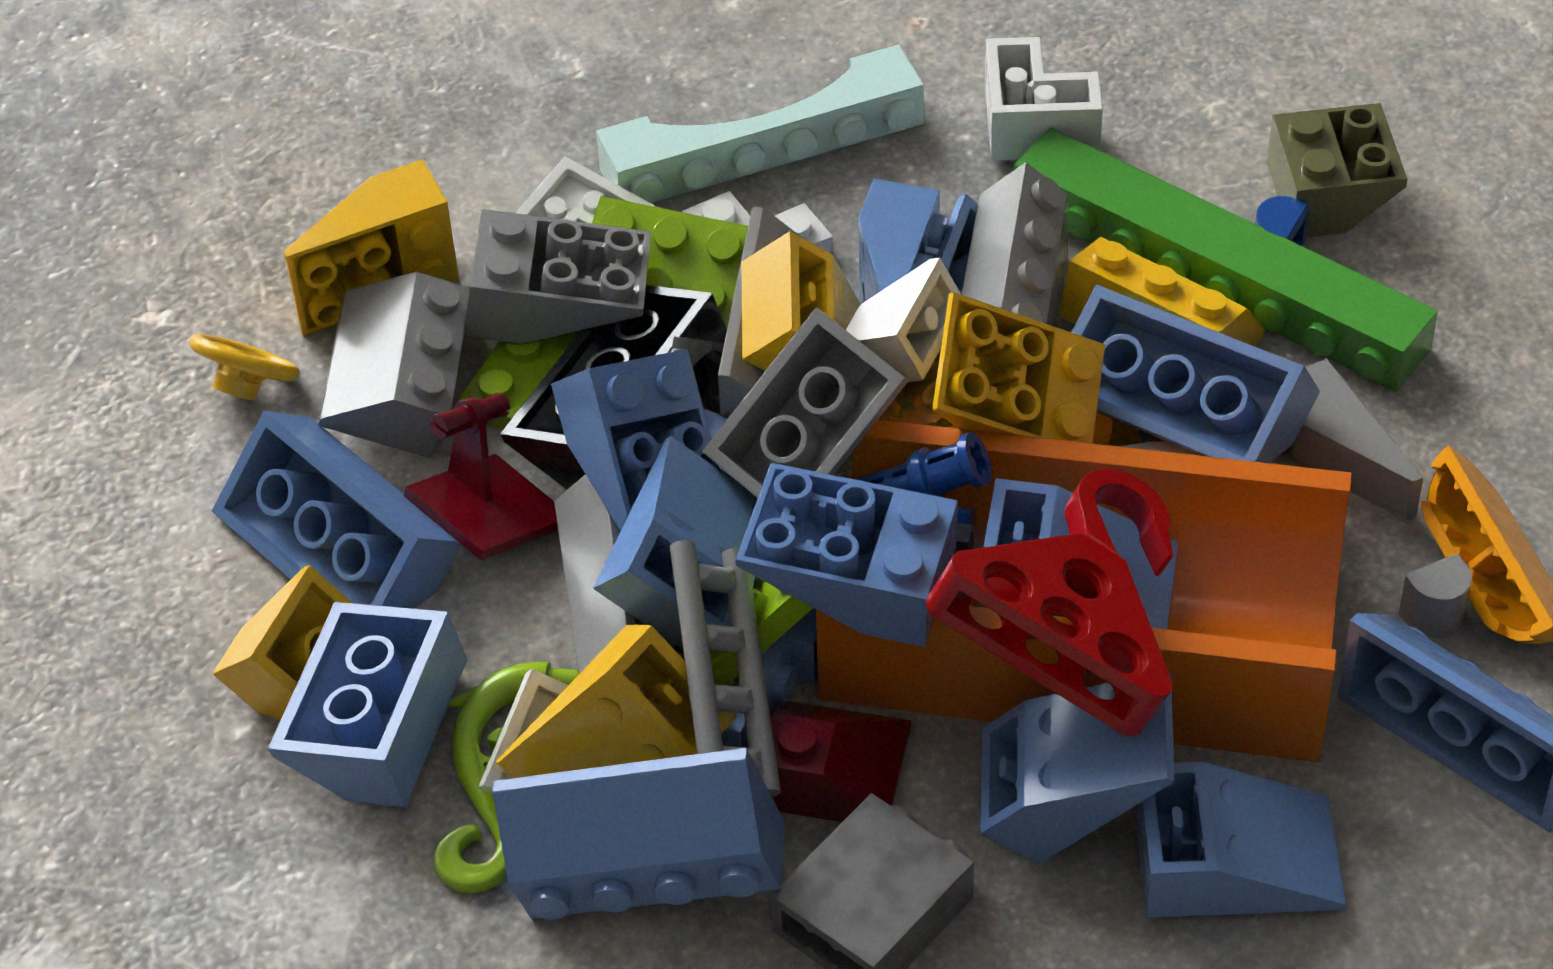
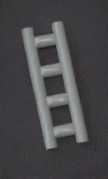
(740, 639)

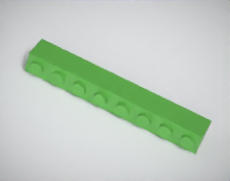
(1279, 281)

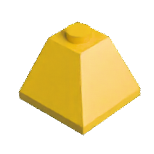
(277, 642)

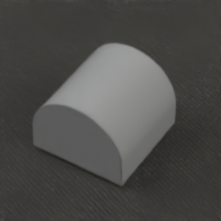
(1436, 597)

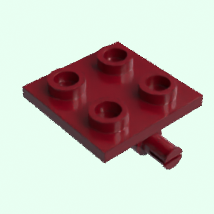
(481, 496)

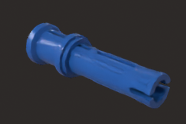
(940, 469)

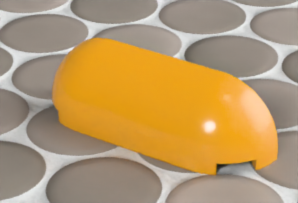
(1473, 520)

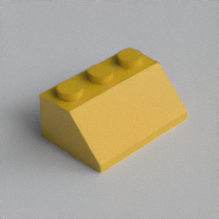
(1157, 285)

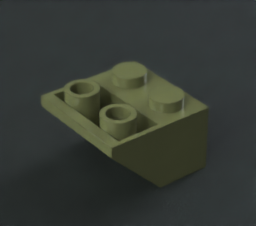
(1336, 162)

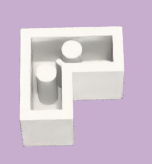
(1027, 102)

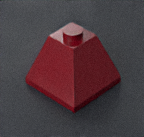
(835, 759)

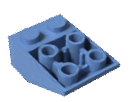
(897, 233)
(623, 414)
(677, 502)
(1036, 511)
(851, 549)
(1063, 773)
(1236, 846)

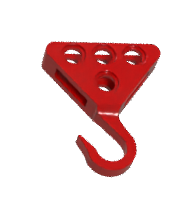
(1085, 583)

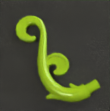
(470, 764)

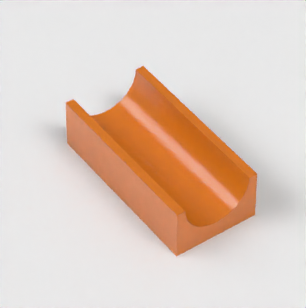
(1245, 607)

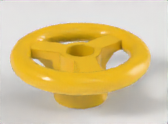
(242, 365)

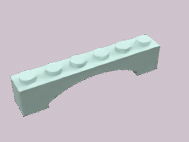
(664, 160)

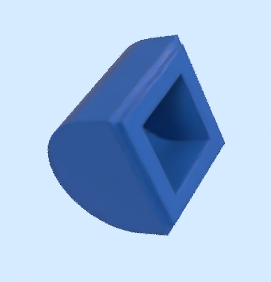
(1284, 217)

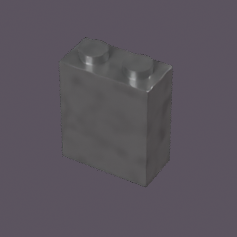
(873, 891)

